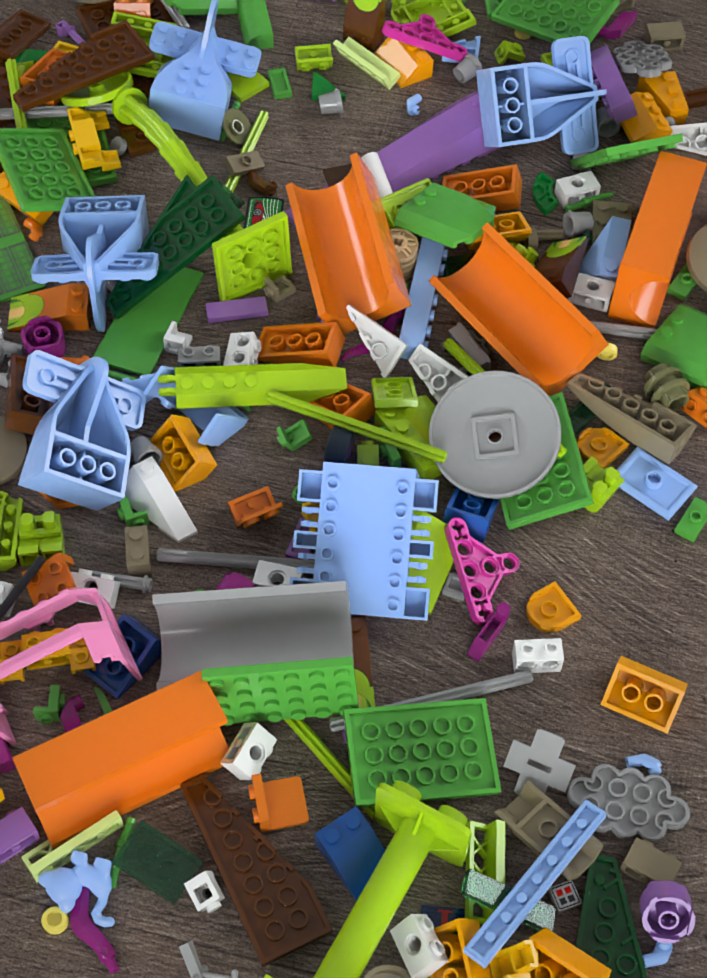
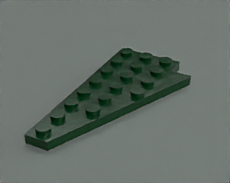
(183, 232)
(606, 922)

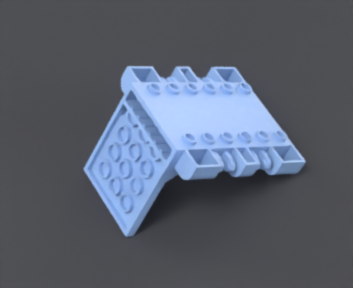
(368, 535)

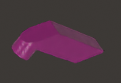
(619, 26)
(489, 632)
(69, 715)

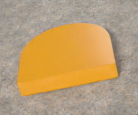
(601, 444)
(551, 609)

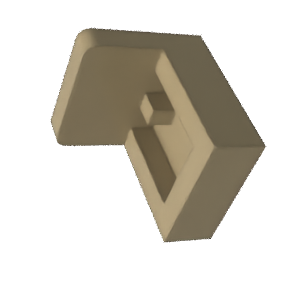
(278, 288)

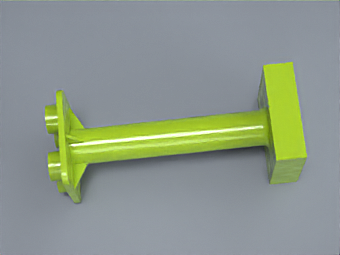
(417, 832)

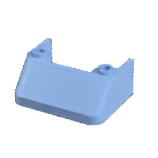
(216, 422)

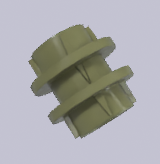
(667, 387)

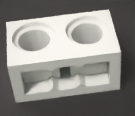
(242, 349)
(538, 655)

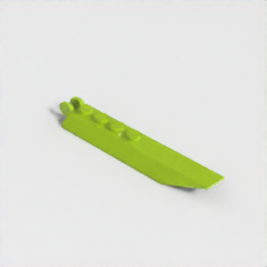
(250, 384)

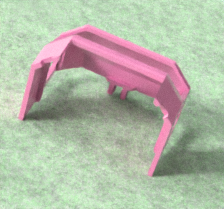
(100, 637)

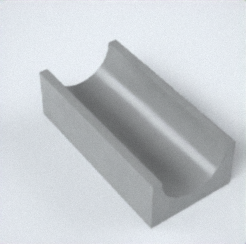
(252, 627)

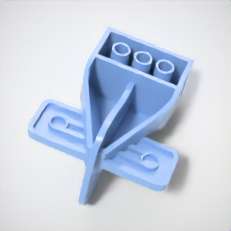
(194, 86)
(539, 100)
(100, 246)
(83, 439)

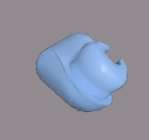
(411, 104)
(644, 760)
(659, 956)

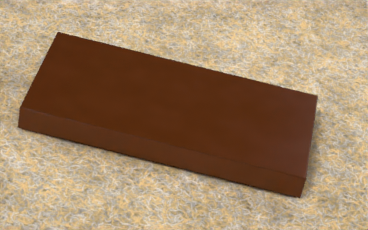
(20, 32)

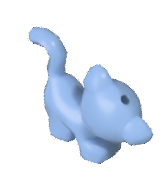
(66, 884)

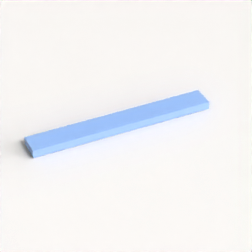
(534, 884)

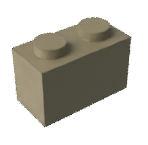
(667, 34)
(138, 551)
(649, 864)

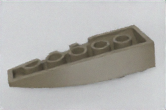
(642, 423)

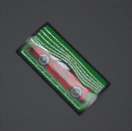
(262, 208)

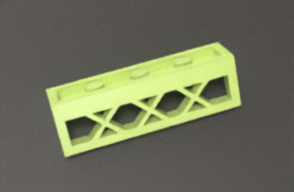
(368, 62)
(81, 842)

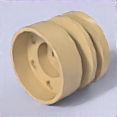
(406, 249)

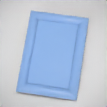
(654, 483)

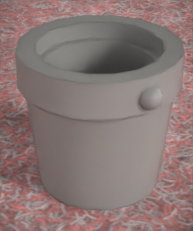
(467, 68)
(331, 103)
(606, 126)
(577, 222)
(143, 448)

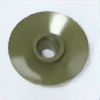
(236, 126)

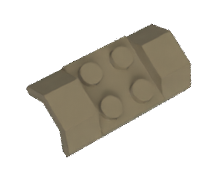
(538, 820)

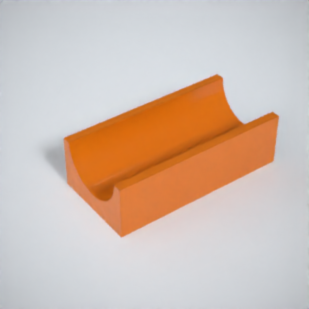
(656, 240)
(349, 248)
(521, 314)
(124, 758)

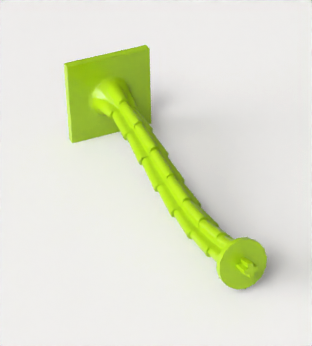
(241, 255)

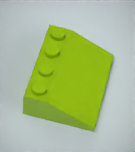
(414, 424)
(442, 561)

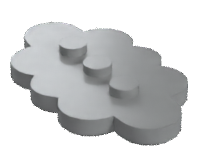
(642, 58)
(632, 802)

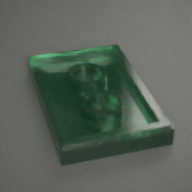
(157, 862)

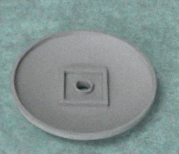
(503, 405)

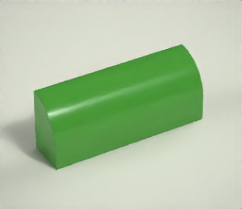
(255, 23)

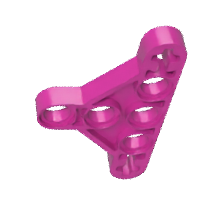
(424, 36)
(476, 557)

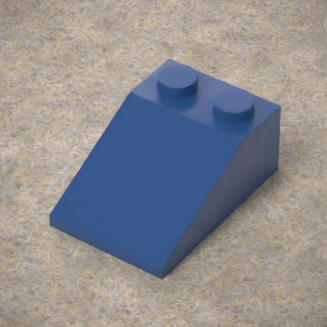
(474, 510)
(145, 649)
(350, 849)

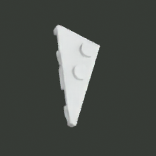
(383, 345)

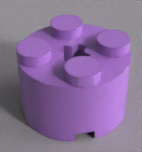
(667, 911)

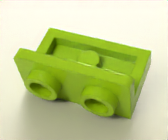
(313, 57)

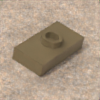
(243, 163)

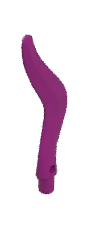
(389, 324)
(89, 933)

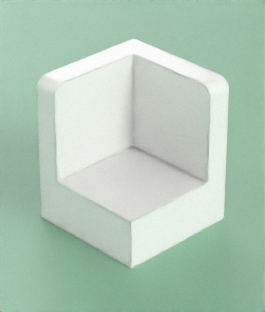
(174, 339)

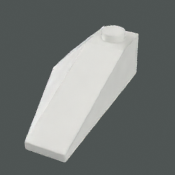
(693, 137)
(435, 371)
(151, 491)

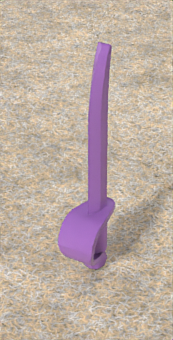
(64, 29)

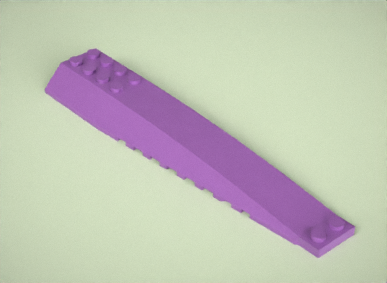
(434, 146)

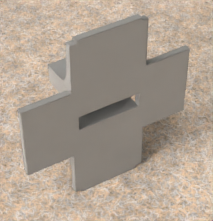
(545, 750)

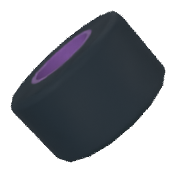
(339, 445)

